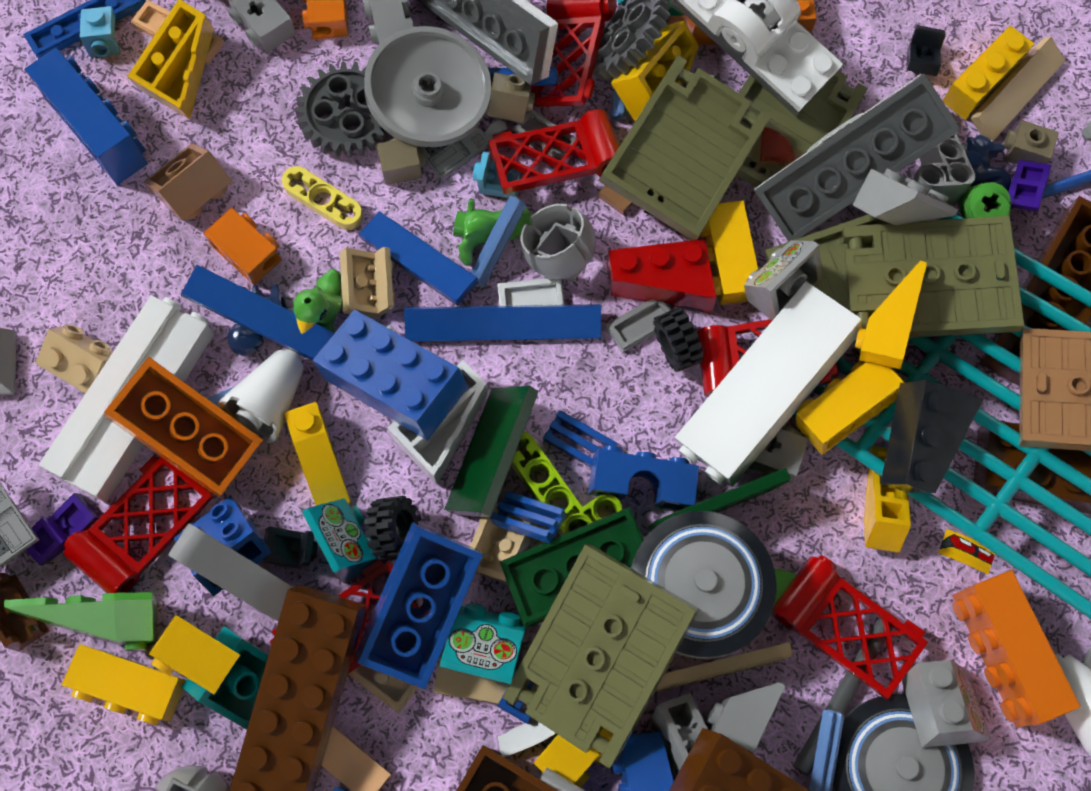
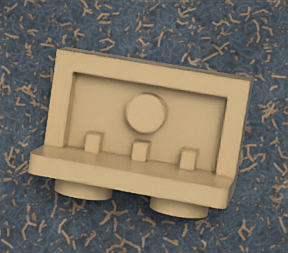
(367, 281)
(73, 356)
(497, 545)

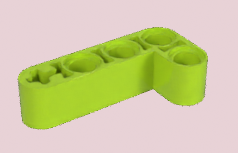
(556, 487)

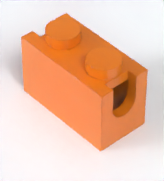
(326, 18)
(243, 246)

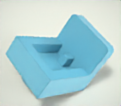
(98, 31)
(488, 180)

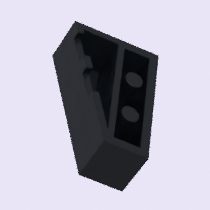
(926, 435)

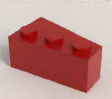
(664, 272)

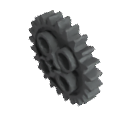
(629, 36)
(345, 111)

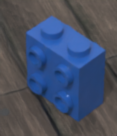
(235, 529)

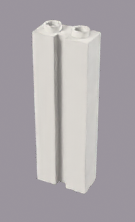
(768, 384)
(90, 447)

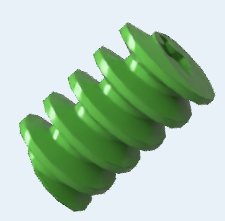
(996, 199)

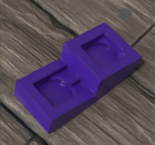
(1029, 185)
(53, 531)

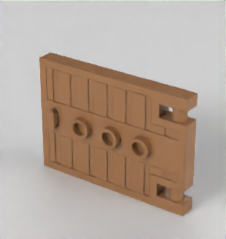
(1061, 370)

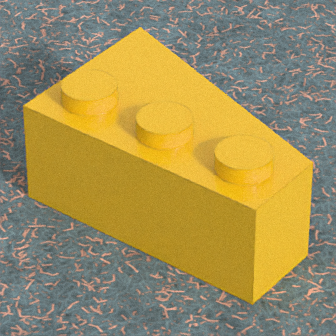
(175, 59)
(642, 81)
(193, 655)

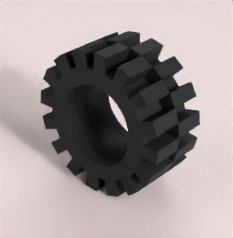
(678, 339)
(389, 525)

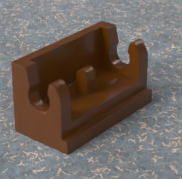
(16, 630)

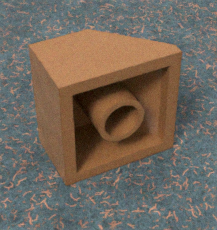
(189, 182)

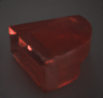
(775, 147)

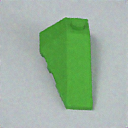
(118, 618)

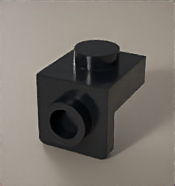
(925, 50)
(290, 547)

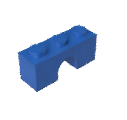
(672, 480)

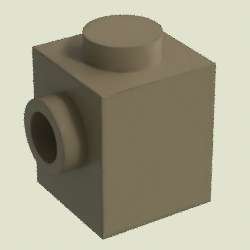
(510, 98)
(1030, 143)
(400, 161)

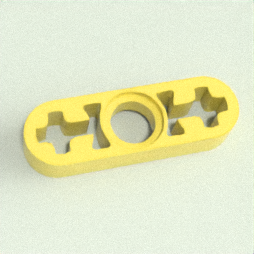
(299, 193)

